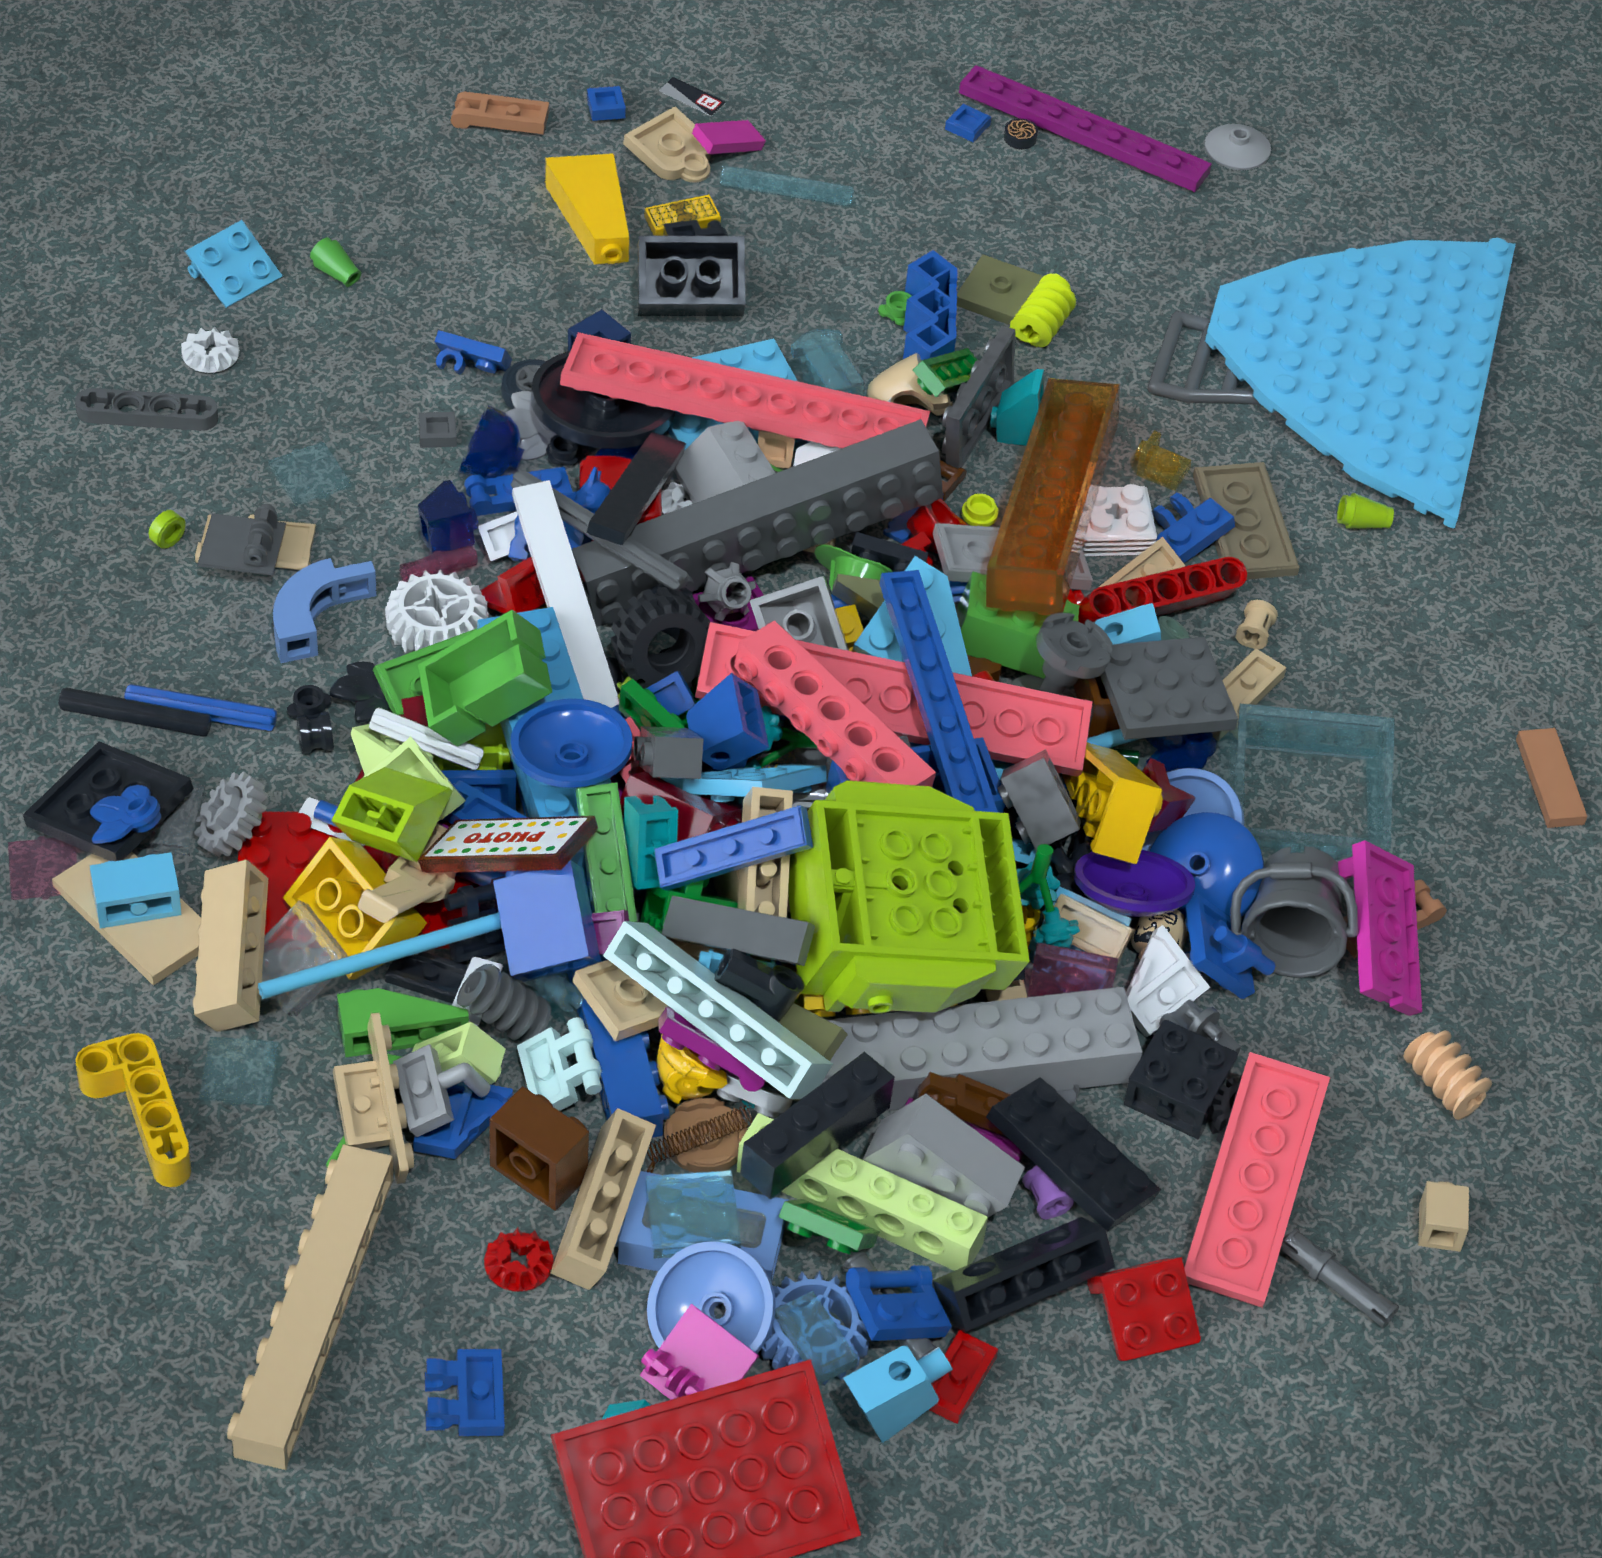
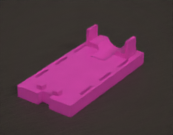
(1385, 926)

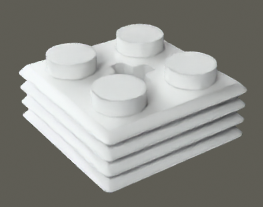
(1120, 522)

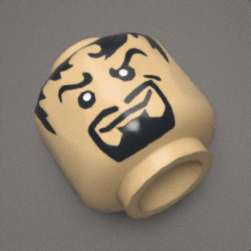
(1173, 923)

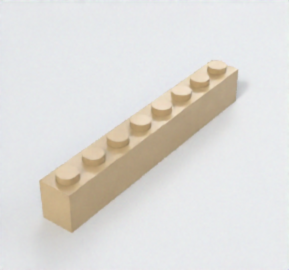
(311, 1308)

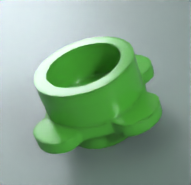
(895, 307)

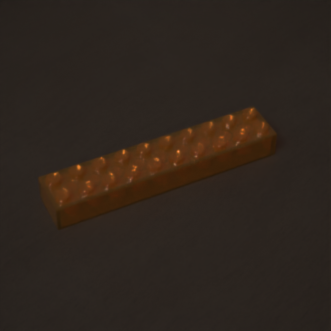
(1053, 497)

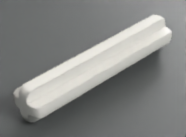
(430, 741)

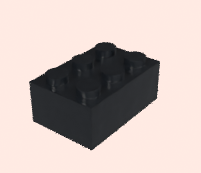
(691, 275)

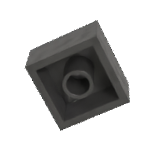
(1039, 800)

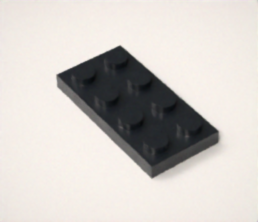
(1073, 1153)

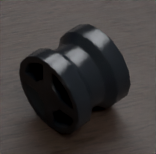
(315, 732)

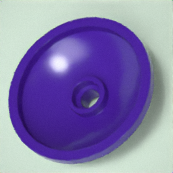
(1135, 890)

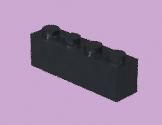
(817, 1125)

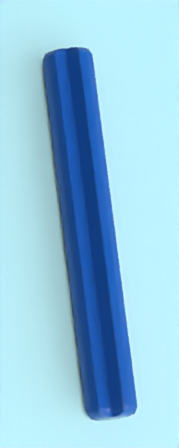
(218, 710)

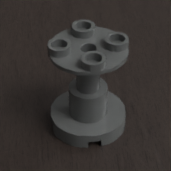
(1069, 653)

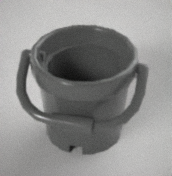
(1298, 912)

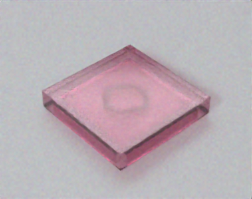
(1069, 970)

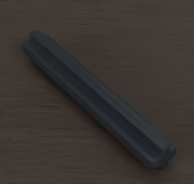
(134, 712)

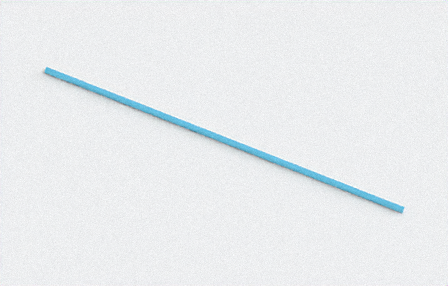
(471, 928)

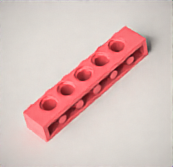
(827, 710)

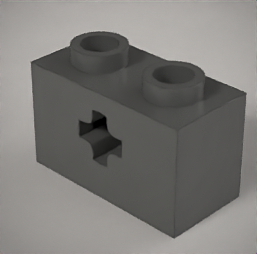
(669, 752)

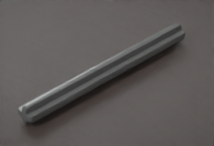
(630, 551)

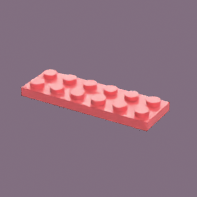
(1255, 1179)

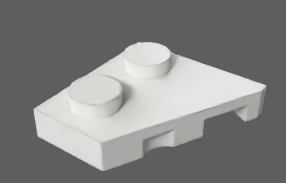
(1162, 982)

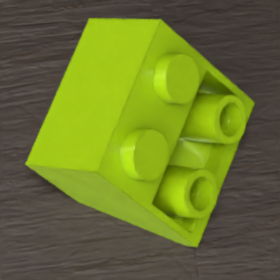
(392, 812)

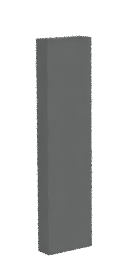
(739, 929)

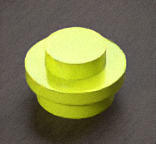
(980, 510)

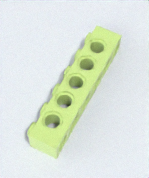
(889, 1204)

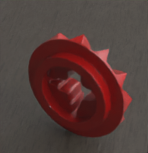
(514, 1275)

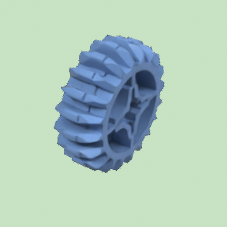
(833, 1299)

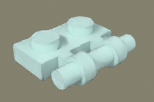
(548, 1069)

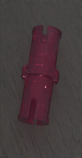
(446, 561)

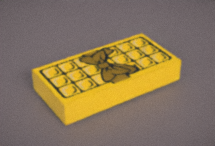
(697, 208)

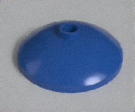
(571, 743)
(1228, 854)

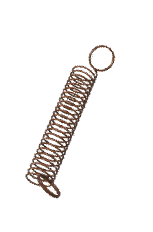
(701, 1126)

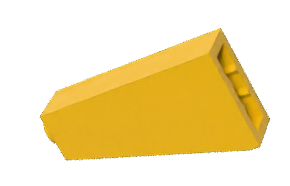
(592, 203)

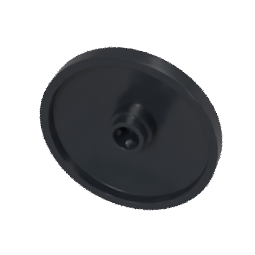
(590, 416)

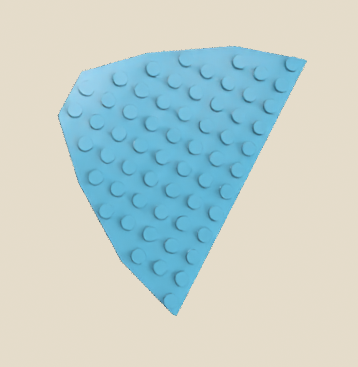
(1375, 357)

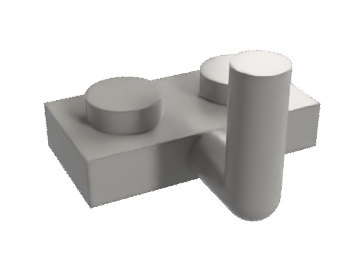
(425, 1088)

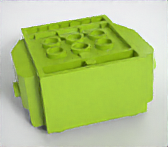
(906, 945)

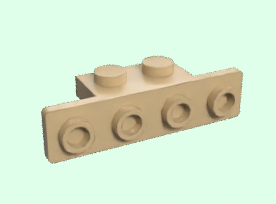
(369, 1102)

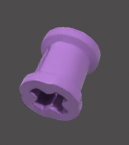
(1050, 1197)

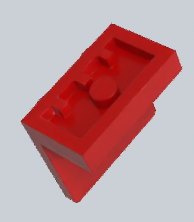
(515, 589)
(1148, 1307)

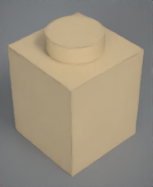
(1443, 1216)

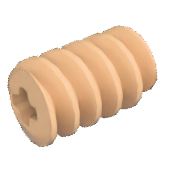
(1447, 1073)

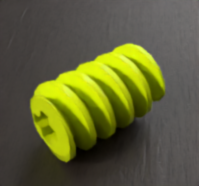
(1044, 311)

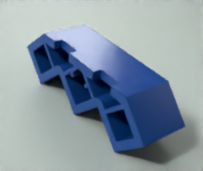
(932, 308)

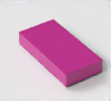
(728, 137)

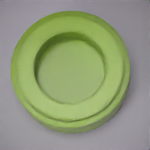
(167, 529)

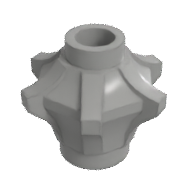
(738, 591)

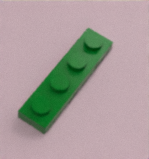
(945, 372)

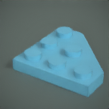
(879, 635)
(737, 782)

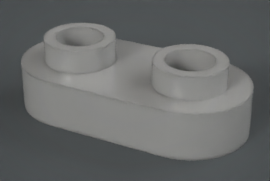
(766, 1100)

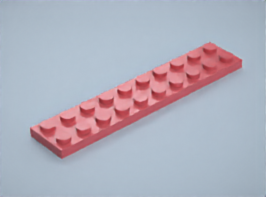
(730, 393)
(1008, 717)

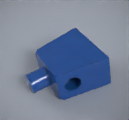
(729, 723)

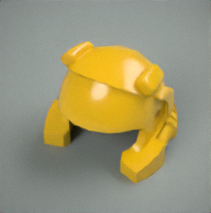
(685, 1074)

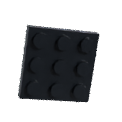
(99, 774)

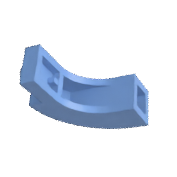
(308, 595)

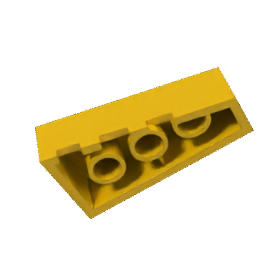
(1115, 802)

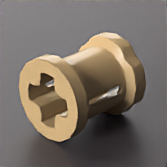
(1255, 623)

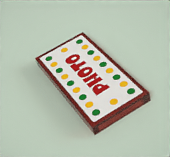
(508, 844)

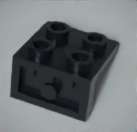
(1179, 1078)

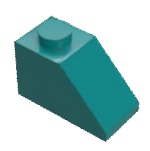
(1018, 409)

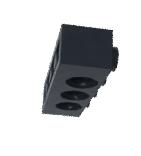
(1024, 1273)

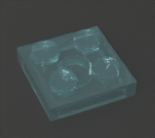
(691, 1211)

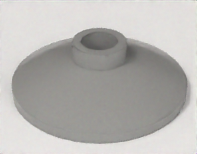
(1237, 147)

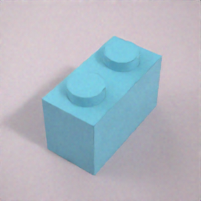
(135, 890)

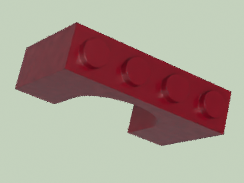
(695, 813)

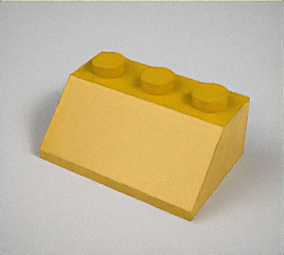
(333, 890)

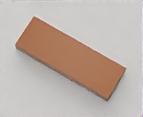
(1551, 778)

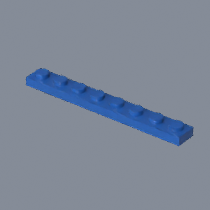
(936, 690)

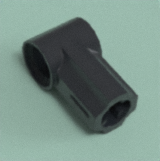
(766, 987)

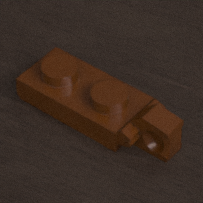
(963, 1097)

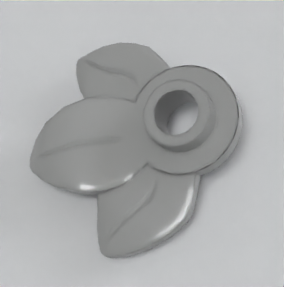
(533, 432)

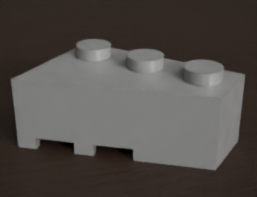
(944, 1156)

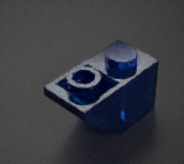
(447, 519)

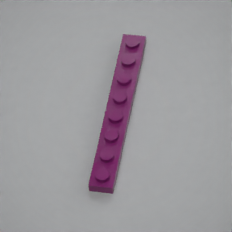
(1085, 128)

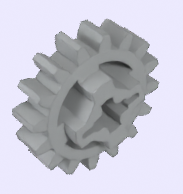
(230, 814)

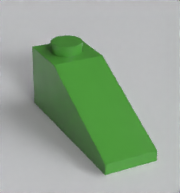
(408, 1018)

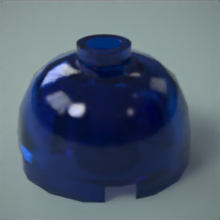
(493, 446)

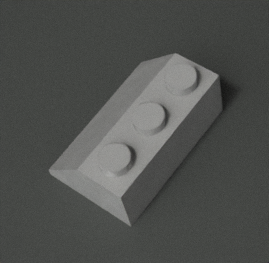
(720, 461)
(803, 612)

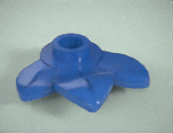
(121, 814)

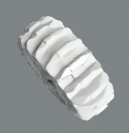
(433, 609)

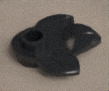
(360, 687)

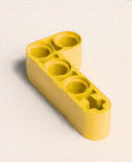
(122, 1073)

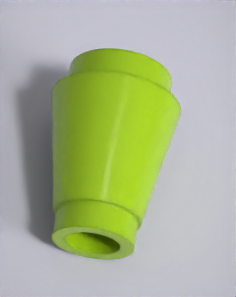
(1362, 512)

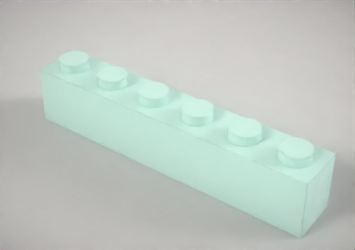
(717, 1010)

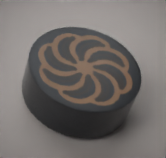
(1020, 133)

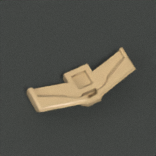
(407, 886)

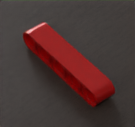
(1173, 584)

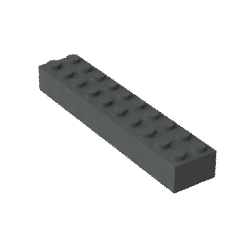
(772, 516)

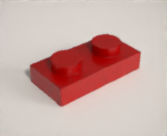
(970, 1364)

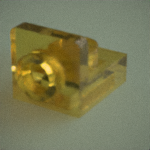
(1160, 464)

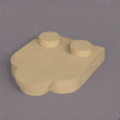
(670, 147)

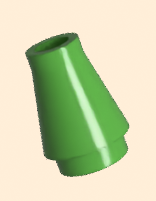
(333, 260)

